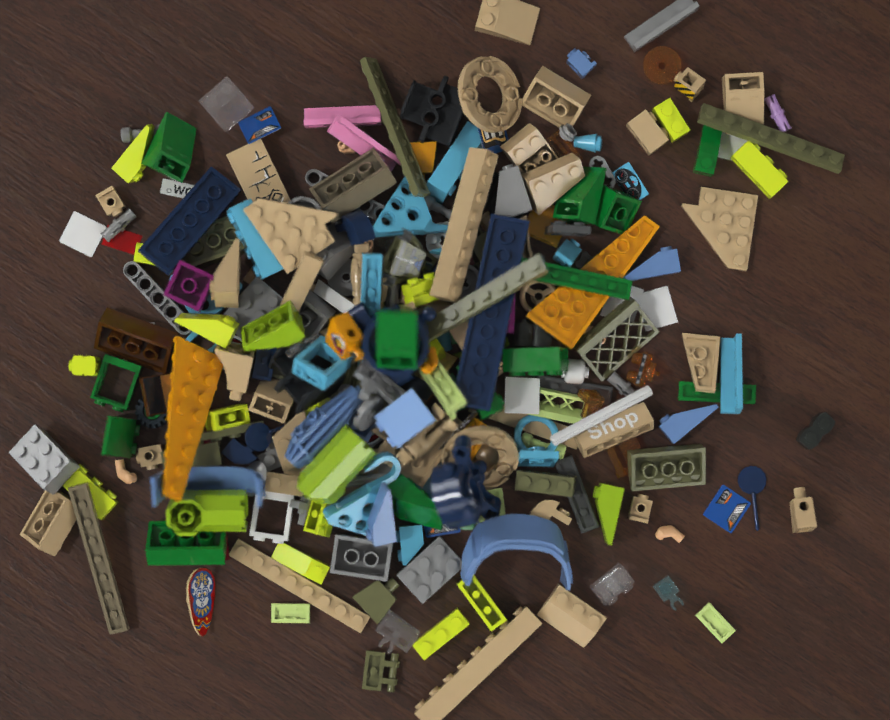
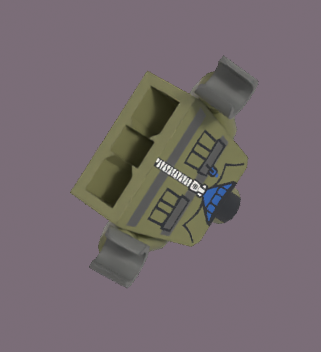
(405, 259)

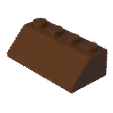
(135, 340)

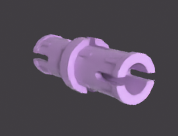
(777, 113)

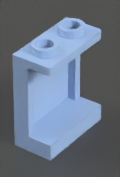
(404, 418)

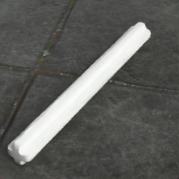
(601, 415)

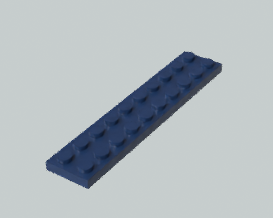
(488, 329)

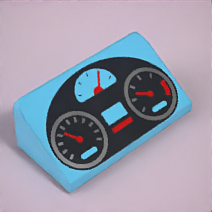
(630, 182)

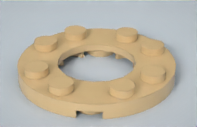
(468, 95)
(495, 438)

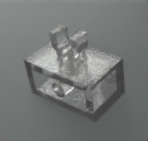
(397, 632)

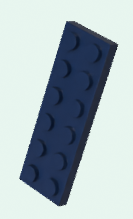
(189, 220)

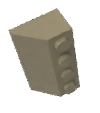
(353, 184)

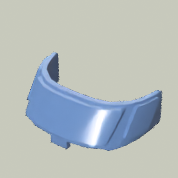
(216, 479)
(515, 532)

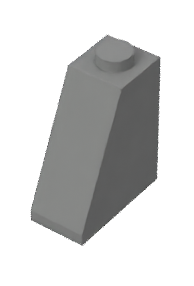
(511, 193)

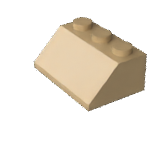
(555, 98)
(50, 522)
(571, 615)

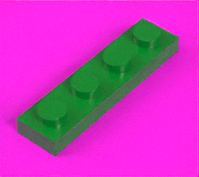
(687, 392)

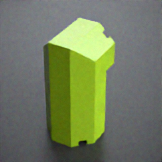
(335, 467)
(208, 512)

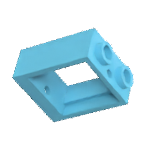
(318, 377)

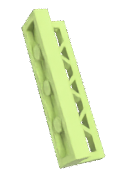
(444, 390)
(559, 412)

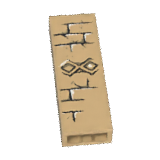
(257, 173)

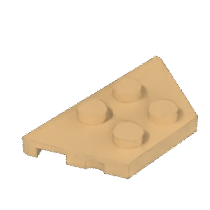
(281, 441)

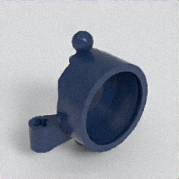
(368, 327)
(460, 489)

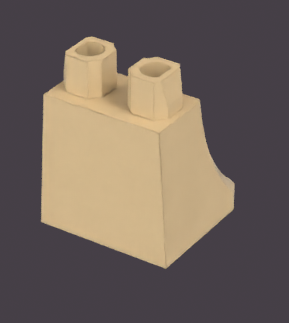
(237, 367)

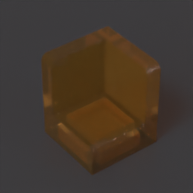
(592, 401)

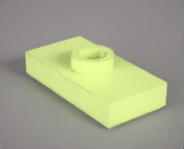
(290, 612)
(715, 622)

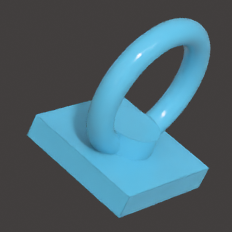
(536, 455)

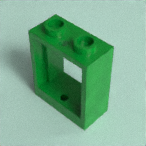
(100, 400)

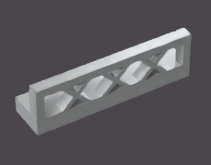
(660, 23)

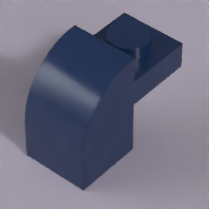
(357, 227)
(238, 453)

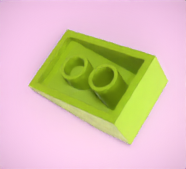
(274, 329)
(608, 503)

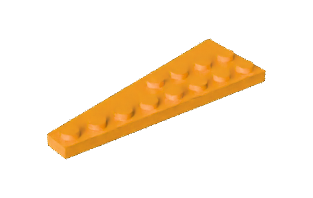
(570, 311)
(189, 402)

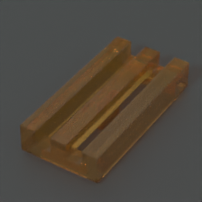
(570, 146)

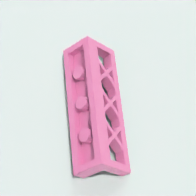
(356, 115)
(360, 141)

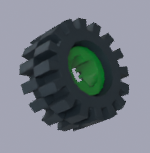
(149, 421)

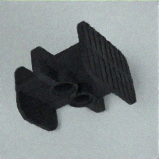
(447, 114)
(299, 389)

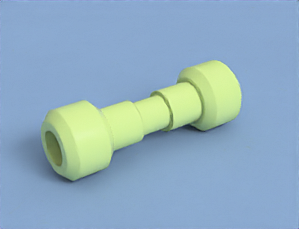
(529, 441)

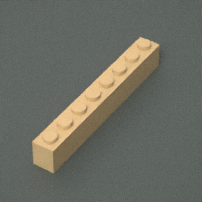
(464, 224)
(479, 666)

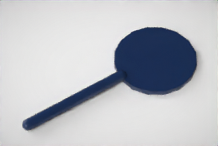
(259, 436)
(752, 481)

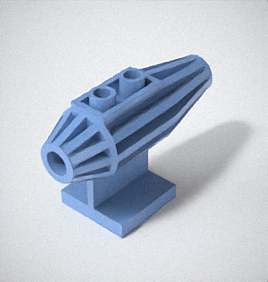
(322, 426)

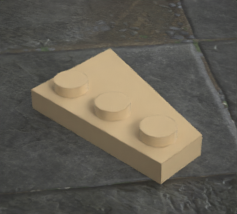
(702, 357)

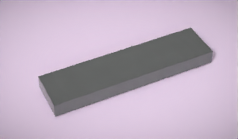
(560, 385)
(579, 502)

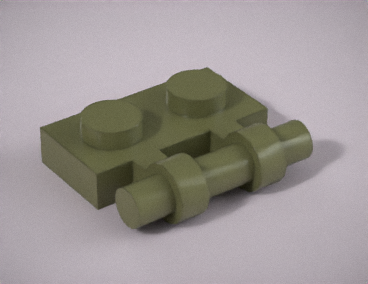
(374, 668)

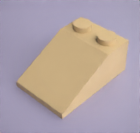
(508, 19)
(226, 281)

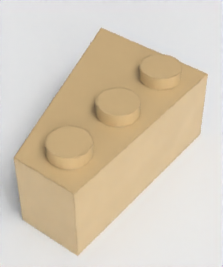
(552, 181)

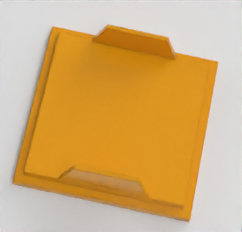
(538, 224)

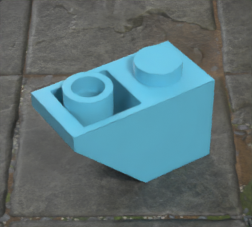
(411, 541)

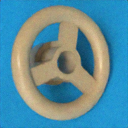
(526, 289)

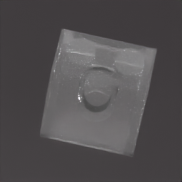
(226, 104)
(612, 584)

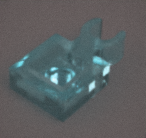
(666, 590)

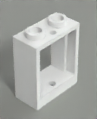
(277, 538)

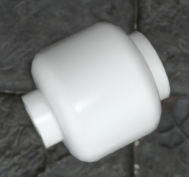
(576, 371)

